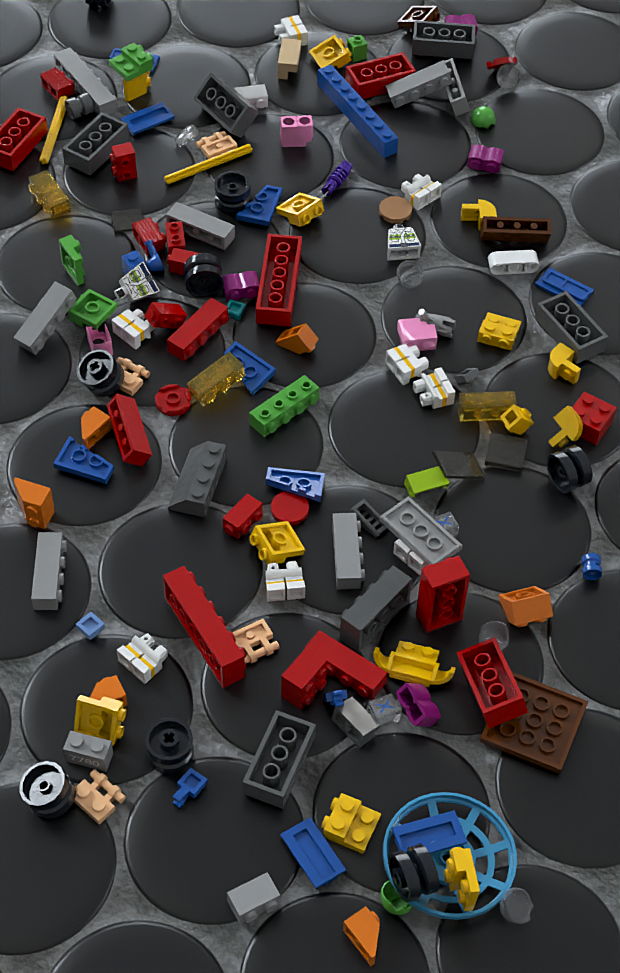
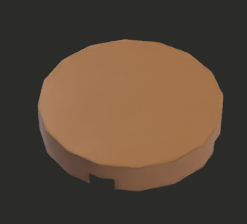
(395, 209)

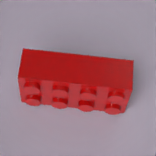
(372, 76)
(20, 136)
(442, 593)
(492, 682)

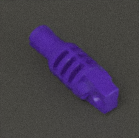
(337, 177)

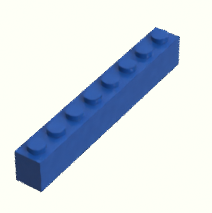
(357, 111)

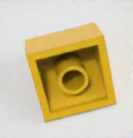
(136, 86)

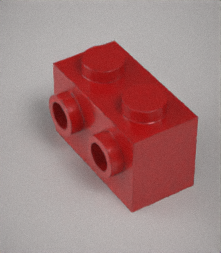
(123, 162)

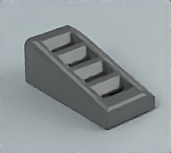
(368, 510)

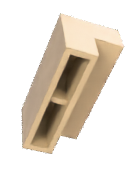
(288, 57)

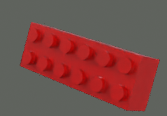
(279, 280)
(204, 626)

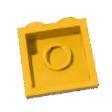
(331, 53)
(301, 209)
(499, 331)
(276, 542)
(100, 718)
(350, 823)
(462, 877)

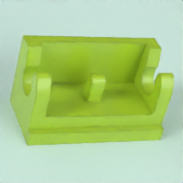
(425, 481)

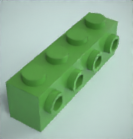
(284, 406)

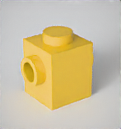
(517, 419)

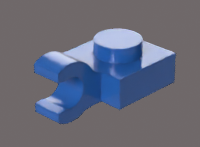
(335, 697)
(189, 785)

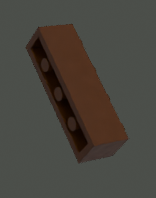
(515, 229)

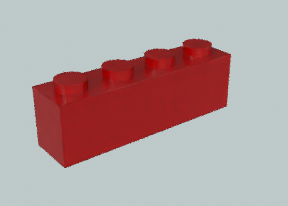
(197, 329)
(129, 430)
(349, 666)

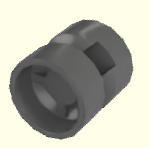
(79, 106)

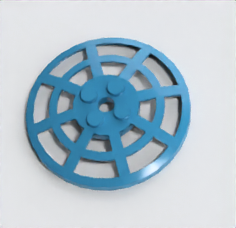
(467, 826)

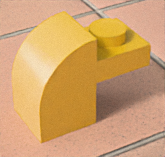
(475, 212)
(561, 364)
(571, 427)

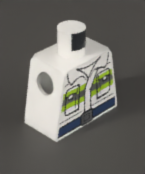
(402, 243)
(137, 284)

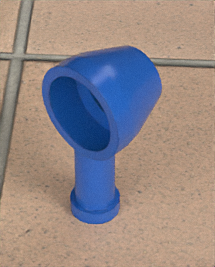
(154, 263)

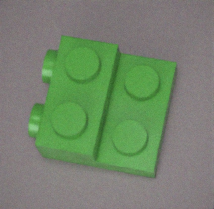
(132, 62)
(72, 258)
(91, 309)

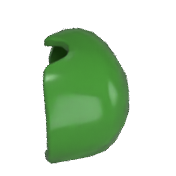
(483, 117)
(392, 901)

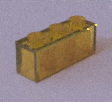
(49, 194)
(216, 379)
(484, 405)

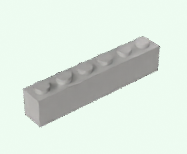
(85, 81)

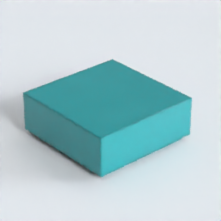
(235, 309)

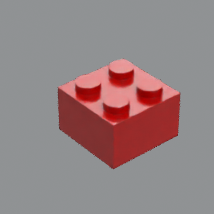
(595, 416)
(304, 678)

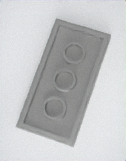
(420, 532)

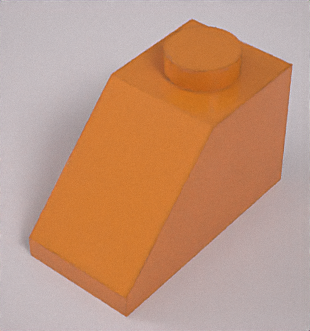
(298, 339)
(94, 426)
(110, 688)
(363, 932)

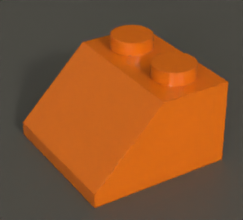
(34, 502)
(526, 606)

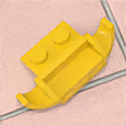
(413, 664)

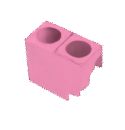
(296, 130)
(417, 333)
(94, 334)

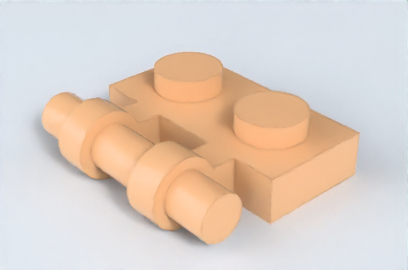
(216, 144)
(133, 381)
(253, 635)
(92, 801)

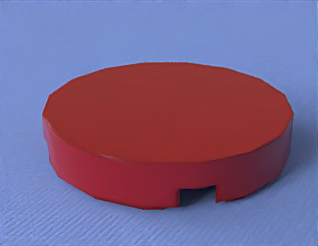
(498, 62)
(173, 400)
(289, 508)

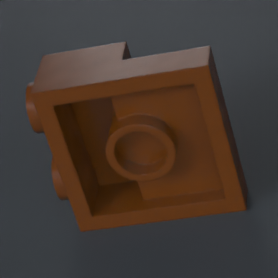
(419, 13)

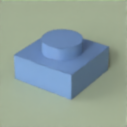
(90, 625)

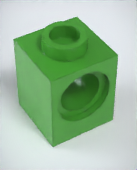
(357, 47)

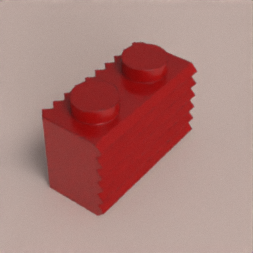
(57, 83)
(147, 230)

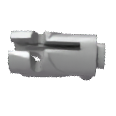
(444, 330)

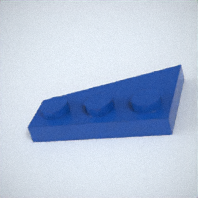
(262, 207)
(255, 368)
(81, 462)
(296, 481)

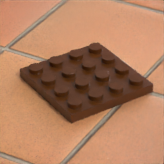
(545, 731)

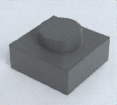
(467, 376)

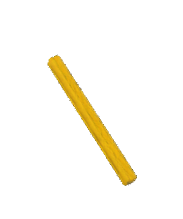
(53, 131)
(199, 167)

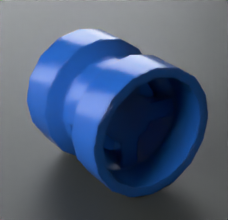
(591, 564)

